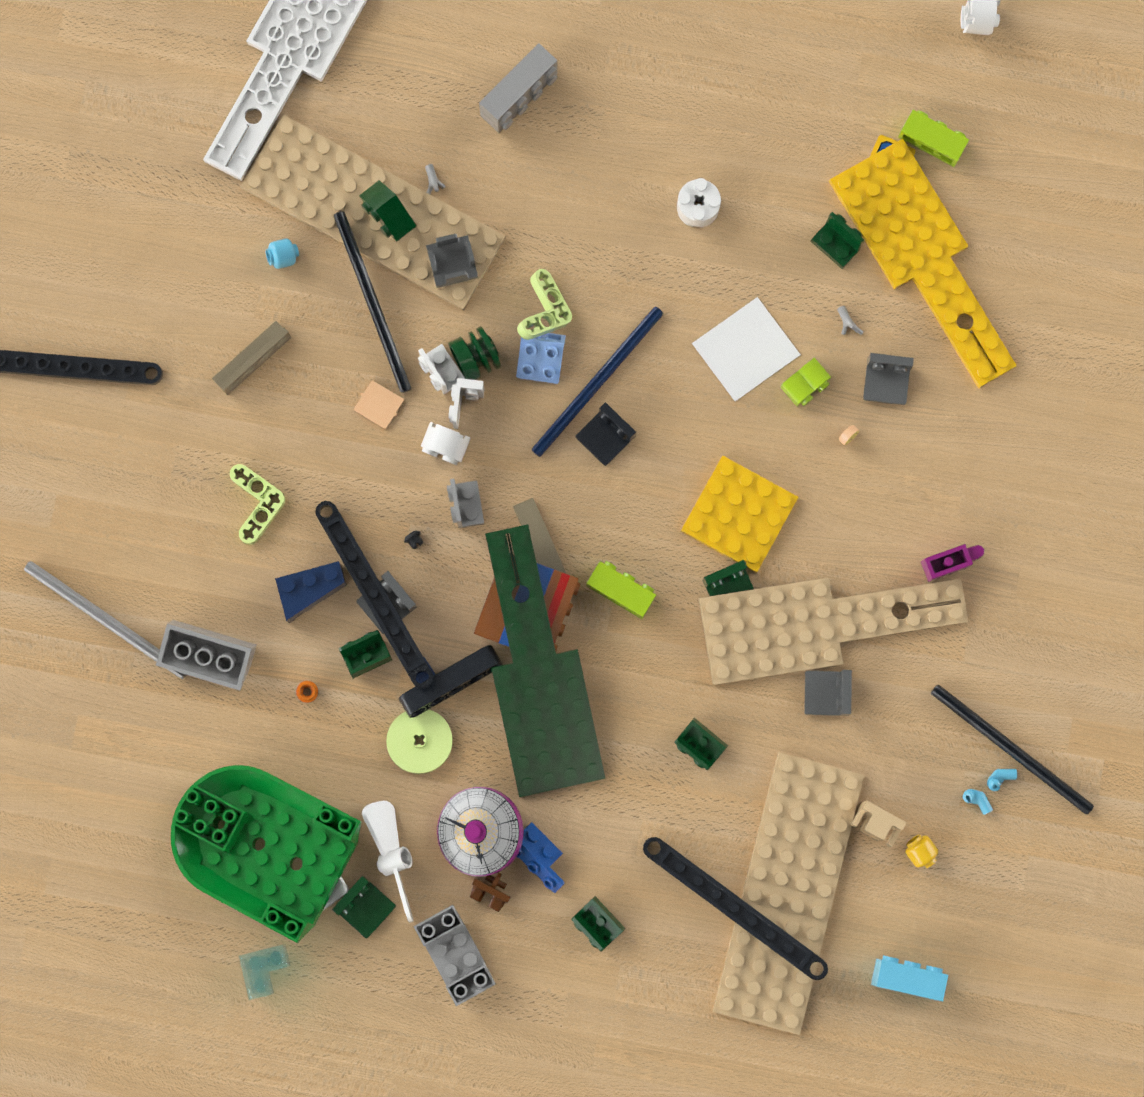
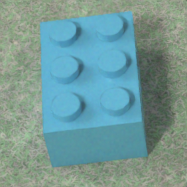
(910, 978)

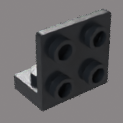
(606, 435)

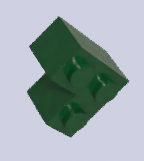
(388, 209)

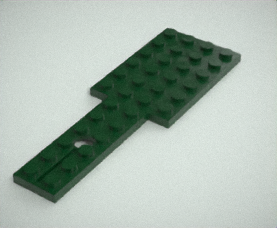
(542, 690)

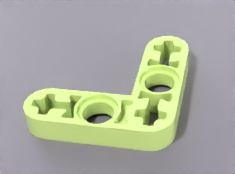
(550, 314)
(263, 497)

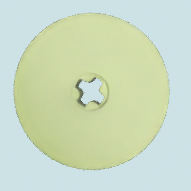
(419, 758)

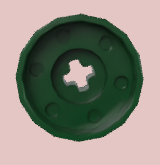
(474, 354)

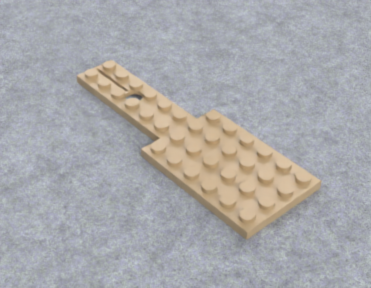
(802, 625)

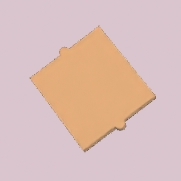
(378, 404)

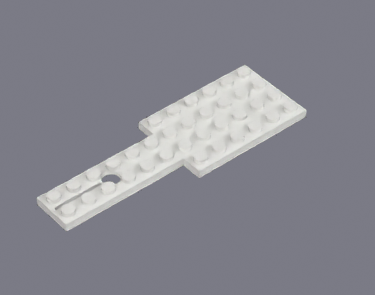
(295, 41)

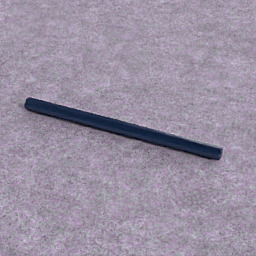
(597, 381)

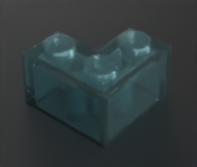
(257, 967)

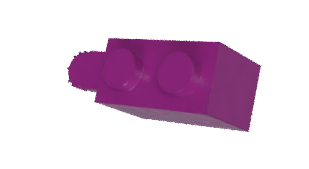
(951, 561)

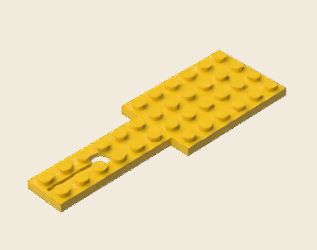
(915, 241)

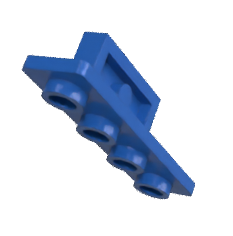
(539, 855)

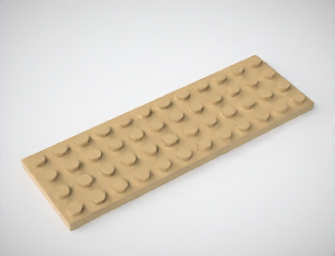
(318, 178)
(793, 886)

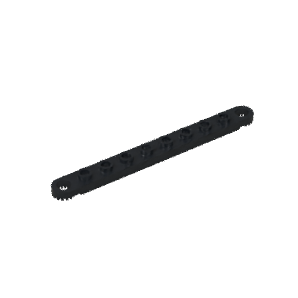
(78, 367)
(374, 595)
(735, 908)

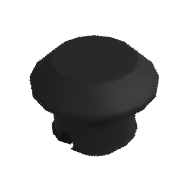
(414, 538)

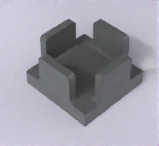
(451, 260)

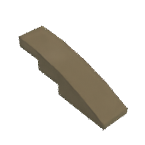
(542, 543)

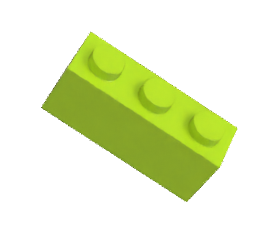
(933, 137)
(621, 589)

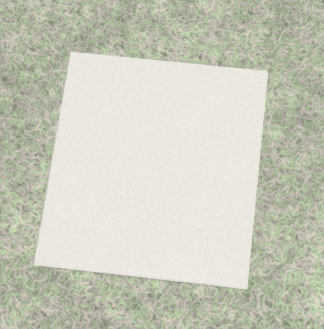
(746, 349)

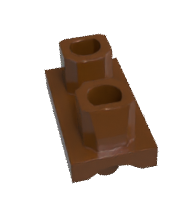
(480, 888)

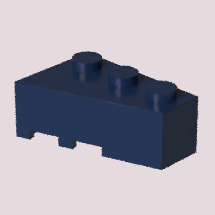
(308, 588)

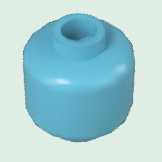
(282, 253)

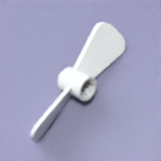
(382, 825)

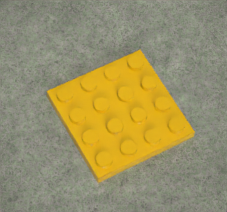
(739, 513)

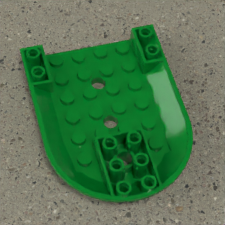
(262, 881)

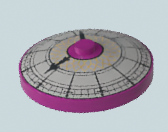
(480, 831)

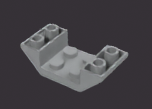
(455, 955)

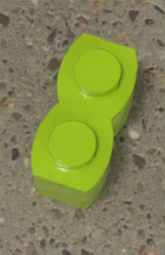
(806, 382)

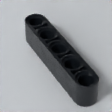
(450, 681)

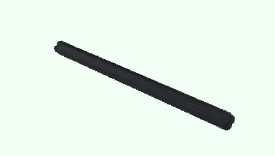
(372, 302)
(1012, 749)

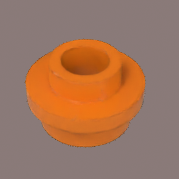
(300, 691)

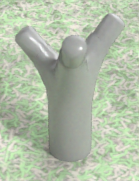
(433, 180)
(847, 321)

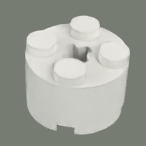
(980, 16)
(699, 191)
(445, 442)

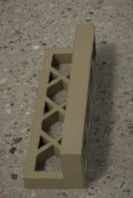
(251, 357)

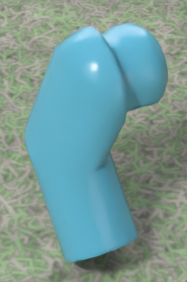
(998, 777)
(979, 798)

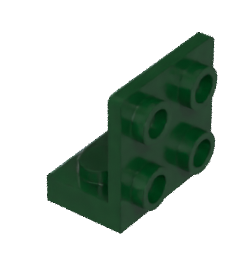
(838, 240)
(728, 580)
(364, 907)

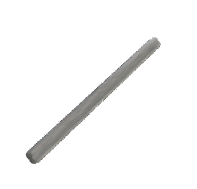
(95, 612)

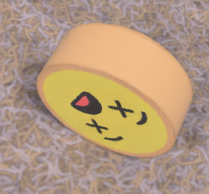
(848, 435)

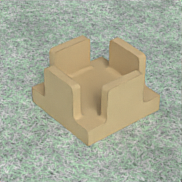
(878, 823)

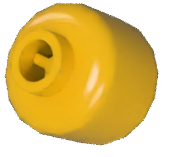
(921, 851)

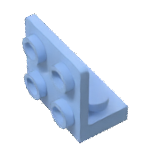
(541, 358)

